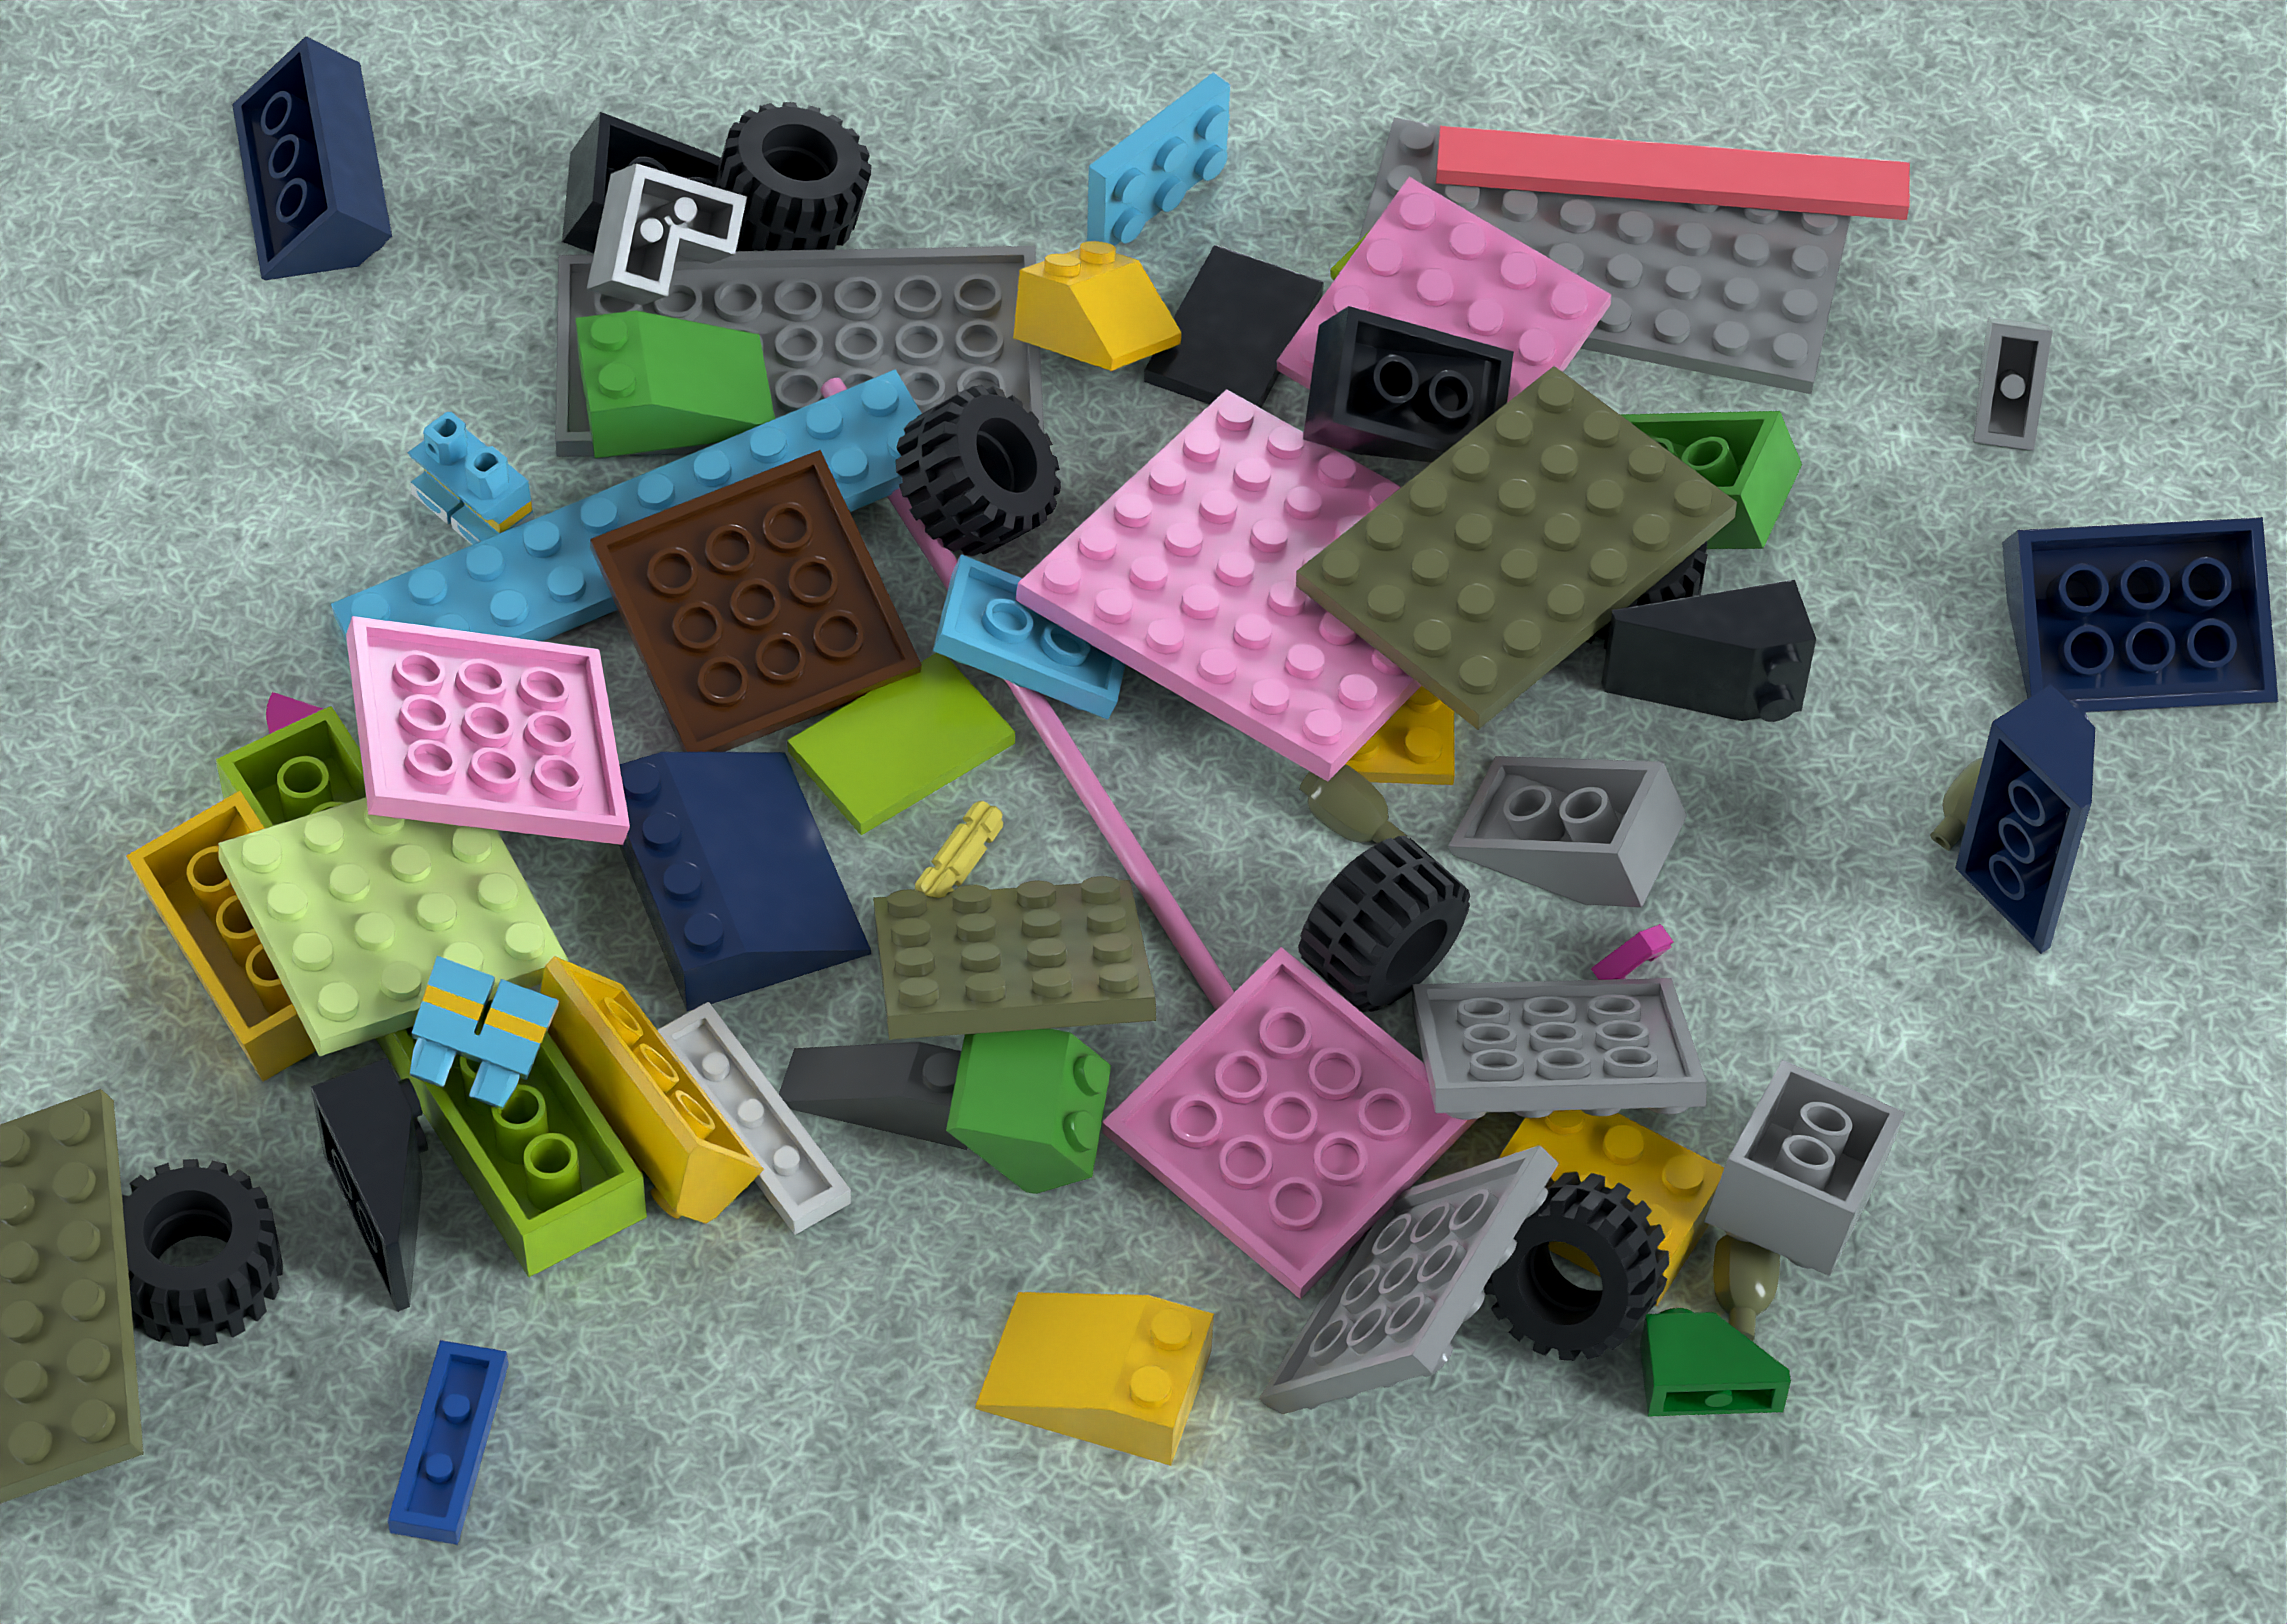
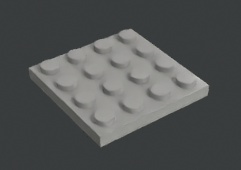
(1557, 1047)
(1411, 1283)

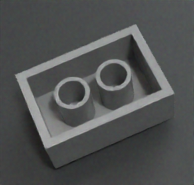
(1804, 1168)

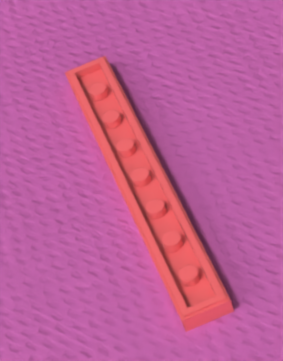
(1673, 172)

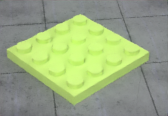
(369, 902)

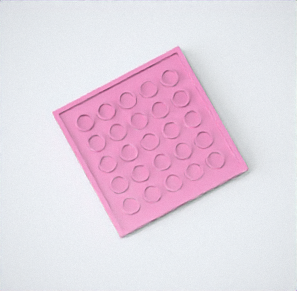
(1199, 588)

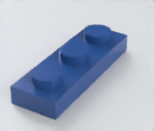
(448, 1442)

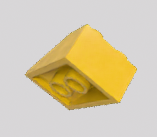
(1101, 1368)

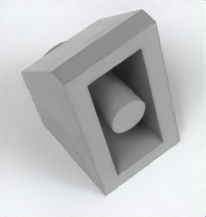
(2011, 383)

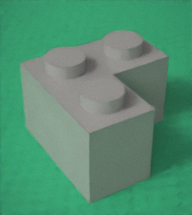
(653, 219)

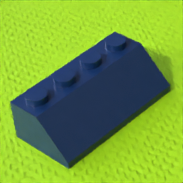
(311, 164)
(2030, 812)

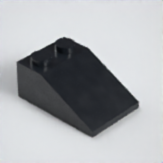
(610, 147)
(1400, 387)
(1715, 653)
(374, 1152)

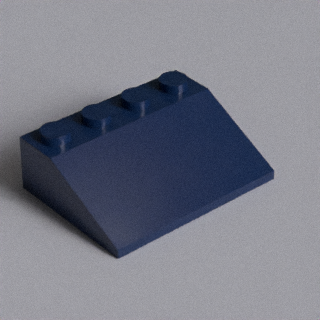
(2144, 613)
(734, 873)

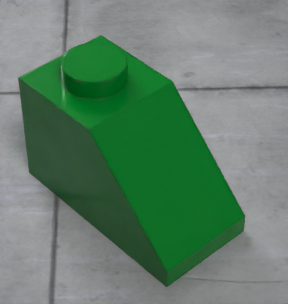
(1707, 1367)

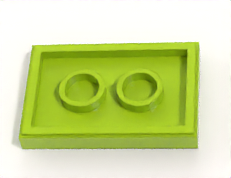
(901, 743)

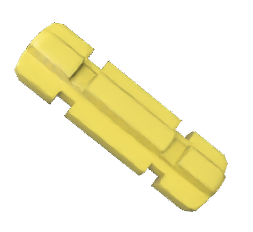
(961, 850)

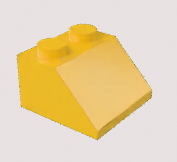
(1093, 307)

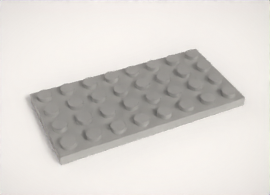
(1686, 281)
(831, 314)

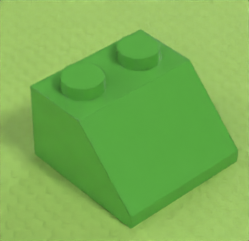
(1030, 1105)

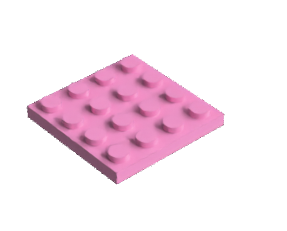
(1460, 277)
(485, 731)
(1287, 1122)

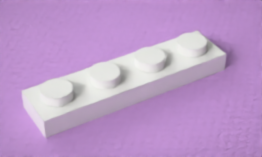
(795, 1172)

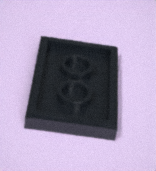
(1234, 328)

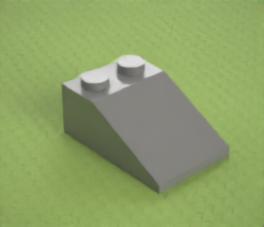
(1574, 826)

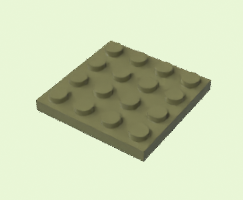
(1012, 958)

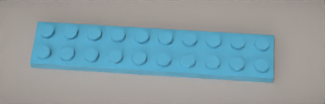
(543, 571)

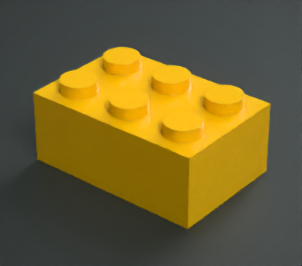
(1660, 1172)

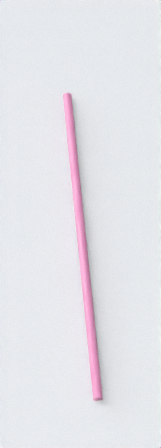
(1085, 784)

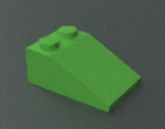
(668, 382)
(1739, 453)

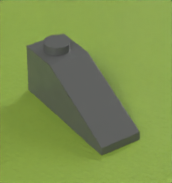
(877, 1086)

